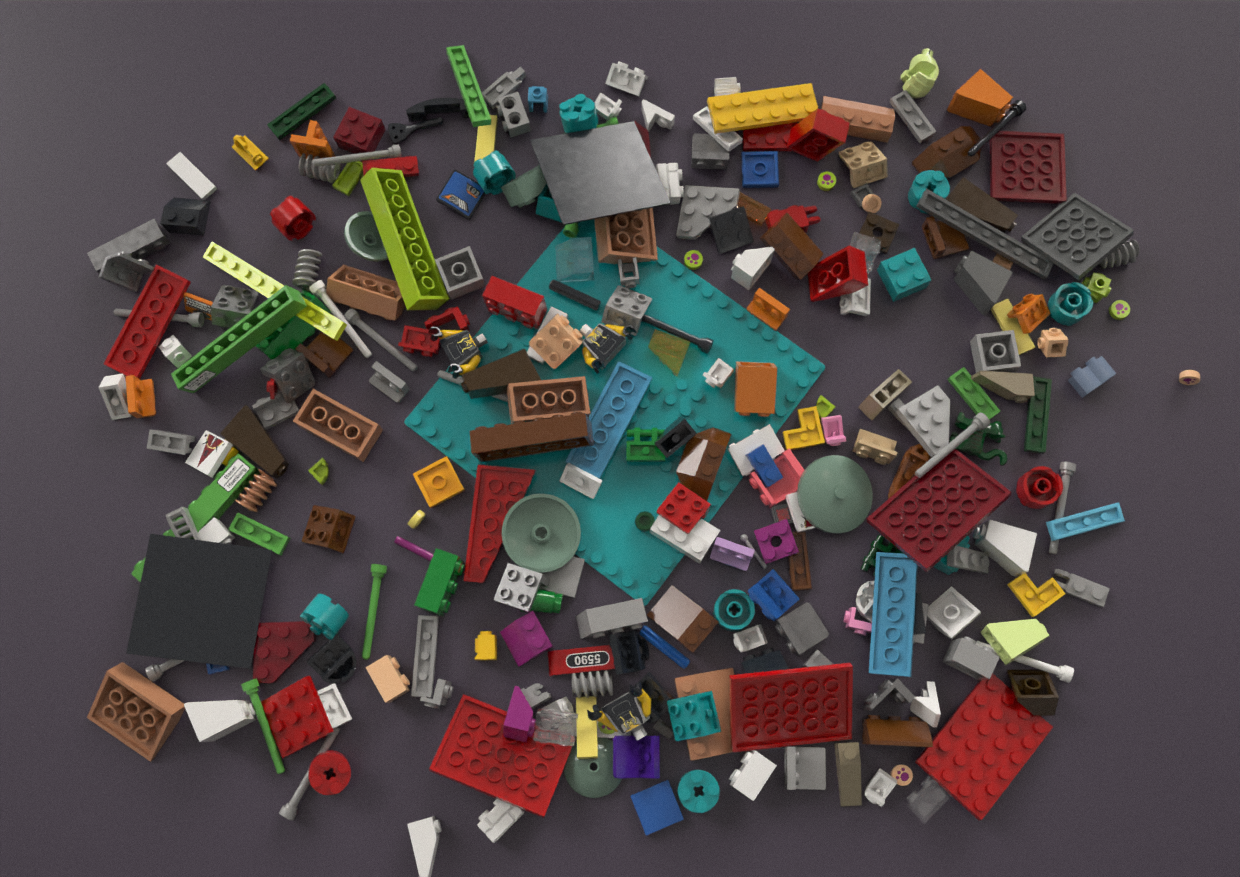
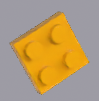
(438, 482)

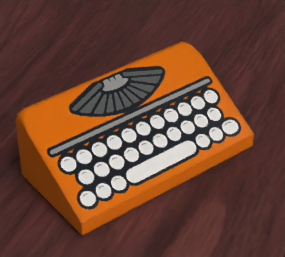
(197, 304)

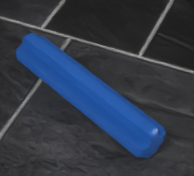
(664, 647)

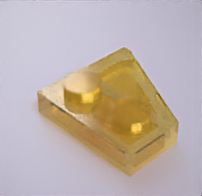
(669, 349)

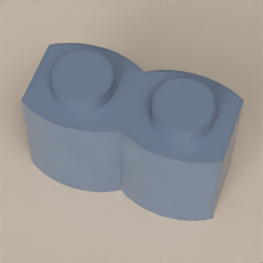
(1092, 376)

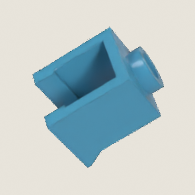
(537, 95)

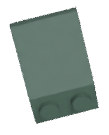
(525, 187)

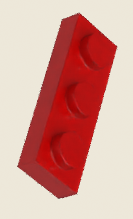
(408, 165)

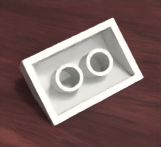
(693, 544)

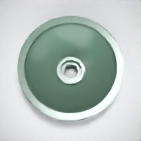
(363, 229)
(590, 782)

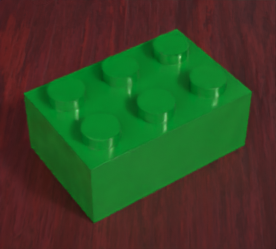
(440, 582)

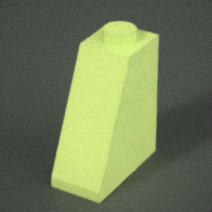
(1014, 637)

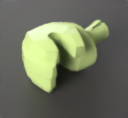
(921, 74)

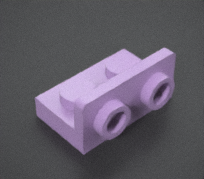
(731, 554)

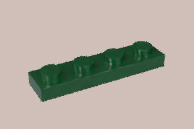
(301, 111)
(1038, 416)

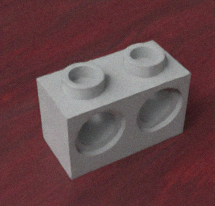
(515, 114)

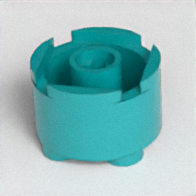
(578, 114)
(493, 172)
(931, 180)
(1070, 303)
(741, 602)
(324, 616)
(710, 789)

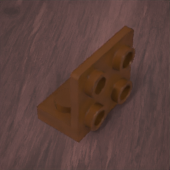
(943, 239)
(326, 353)
(328, 528)

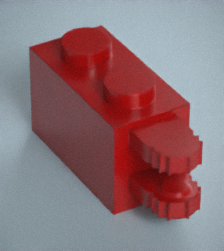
(797, 213)

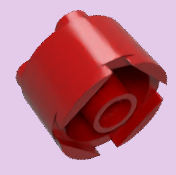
(293, 218)
(1039, 477)
(334, 783)

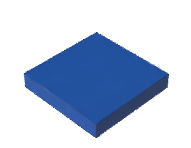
(760, 169)
(657, 807)

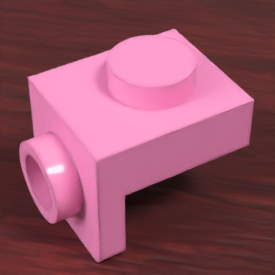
(833, 430)
(860, 627)

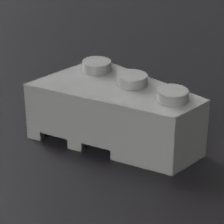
(611, 618)

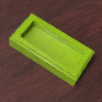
(349, 177)

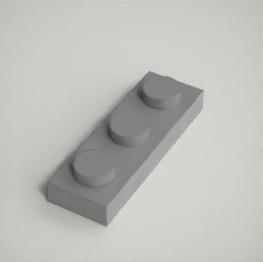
(912, 116)
(968, 560)

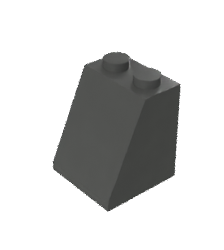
(981, 280)

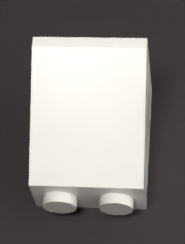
(1006, 545)
(218, 718)

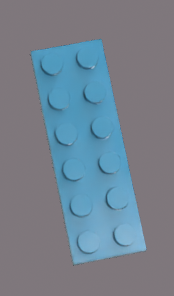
(611, 418)
(893, 615)

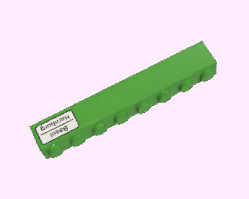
(239, 339)
(215, 498)

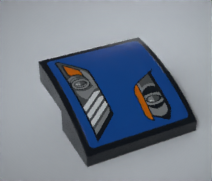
(461, 194)

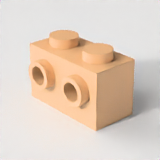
(388, 678)

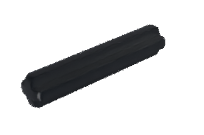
(574, 295)

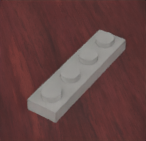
(425, 656)

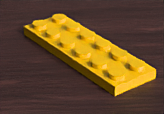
(761, 108)

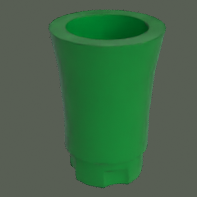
(546, 602)

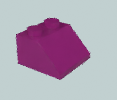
(526, 638)
(519, 718)

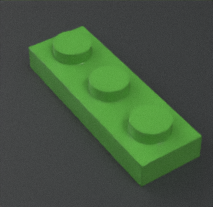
(973, 394)
(259, 533)

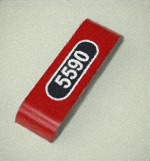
(580, 660)

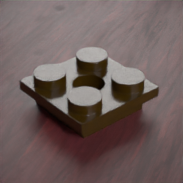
(886, 227)

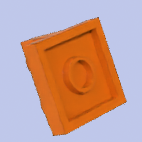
(314, 142)

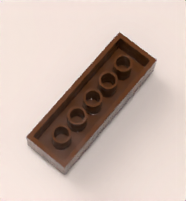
(531, 437)

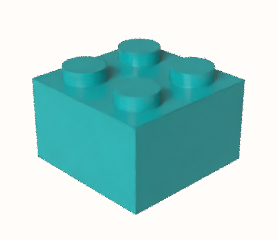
(903, 274)

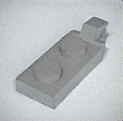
(503, 86)

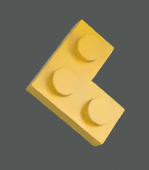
(808, 434)
(1035, 598)

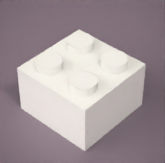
(752, 774)

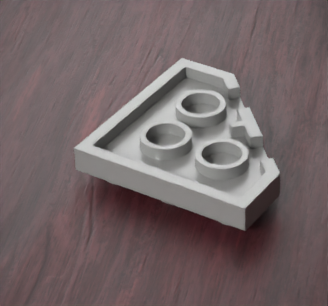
(700, 204)
(928, 419)

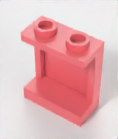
(791, 472)

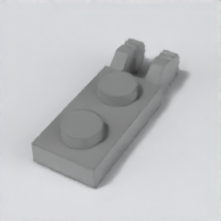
(1083, 588)

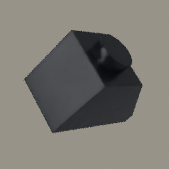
(675, 436)

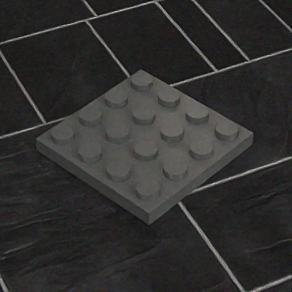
(1077, 236)

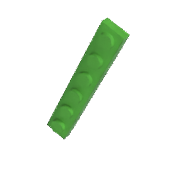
(468, 86)

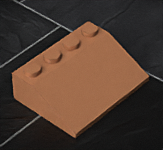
(626, 237)
(719, 684)
(135, 710)

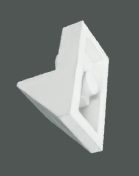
(653, 114)
(927, 705)

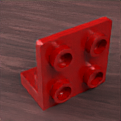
(683, 508)

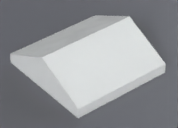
(951, 613)

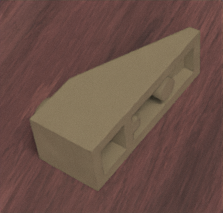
(1007, 384)
(884, 394)
(848, 773)

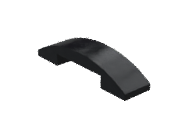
(435, 106)

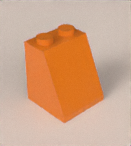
(981, 100)
(755, 388)

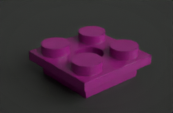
(767, 534)

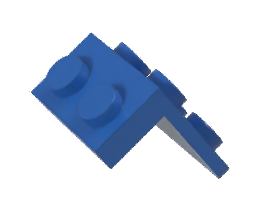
(772, 595)

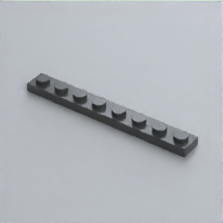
(985, 234)

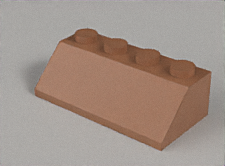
(865, 119)
(366, 292)

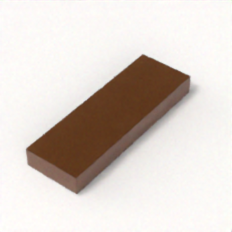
(799, 564)

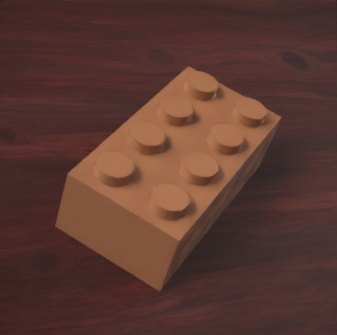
(547, 398)
(338, 425)

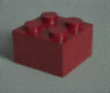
(359, 132)

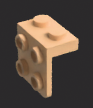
(556, 341)

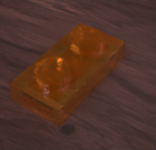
(754, 210)

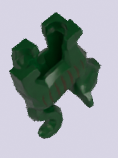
(974, 444)

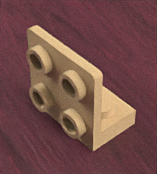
(865, 163)
(875, 447)

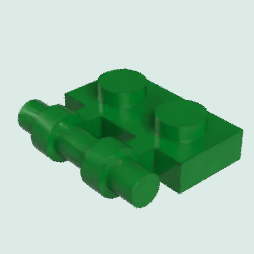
(643, 450)

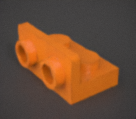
(768, 309)
(1030, 312)
(140, 397)

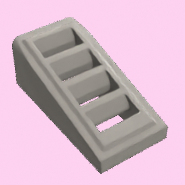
(182, 511)

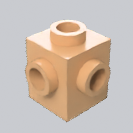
(1053, 342)

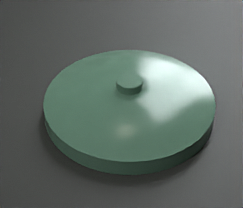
(834, 494)
(541, 533)

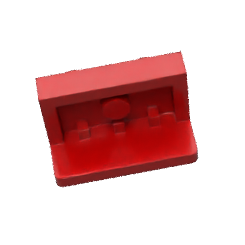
(419, 340)

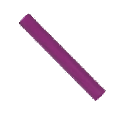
(413, 548)

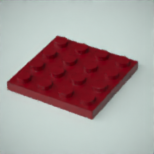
(1028, 167)

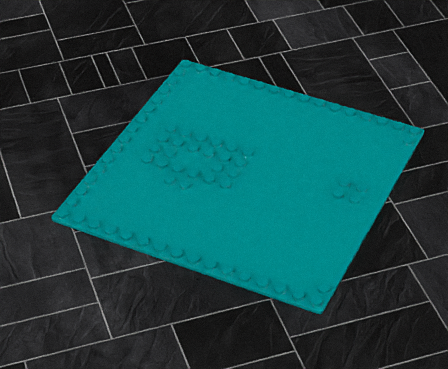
(682, 299)

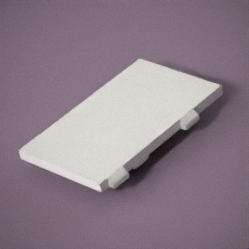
(763, 436)

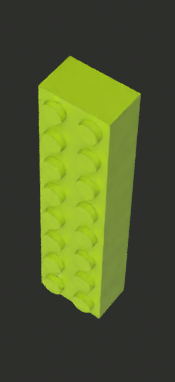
(404, 239)

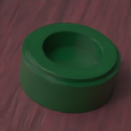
(644, 521)

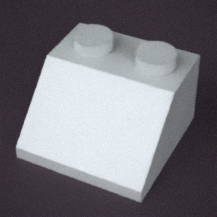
(751, 265)

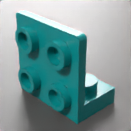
(693, 716)

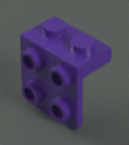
(636, 757)

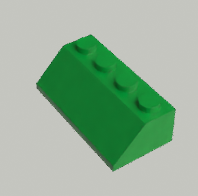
(290, 333)

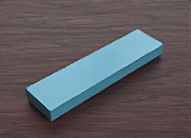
(1085, 521)

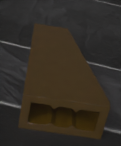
(982, 206)
(494, 377)
(253, 439)

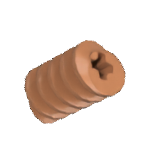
(257, 491)

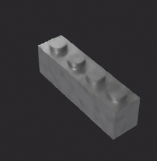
(137, 242)

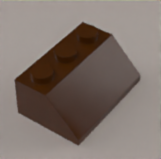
(792, 246)
(896, 731)

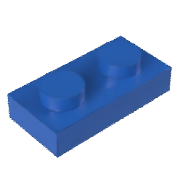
(764, 466)

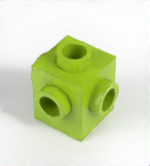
(1098, 286)

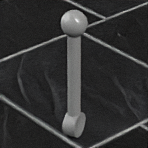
(744, 538)

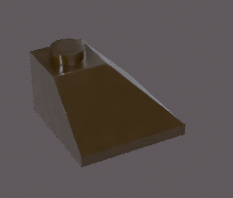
(1034, 691)

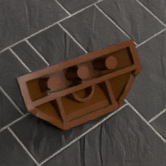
(949, 153)
(702, 460)

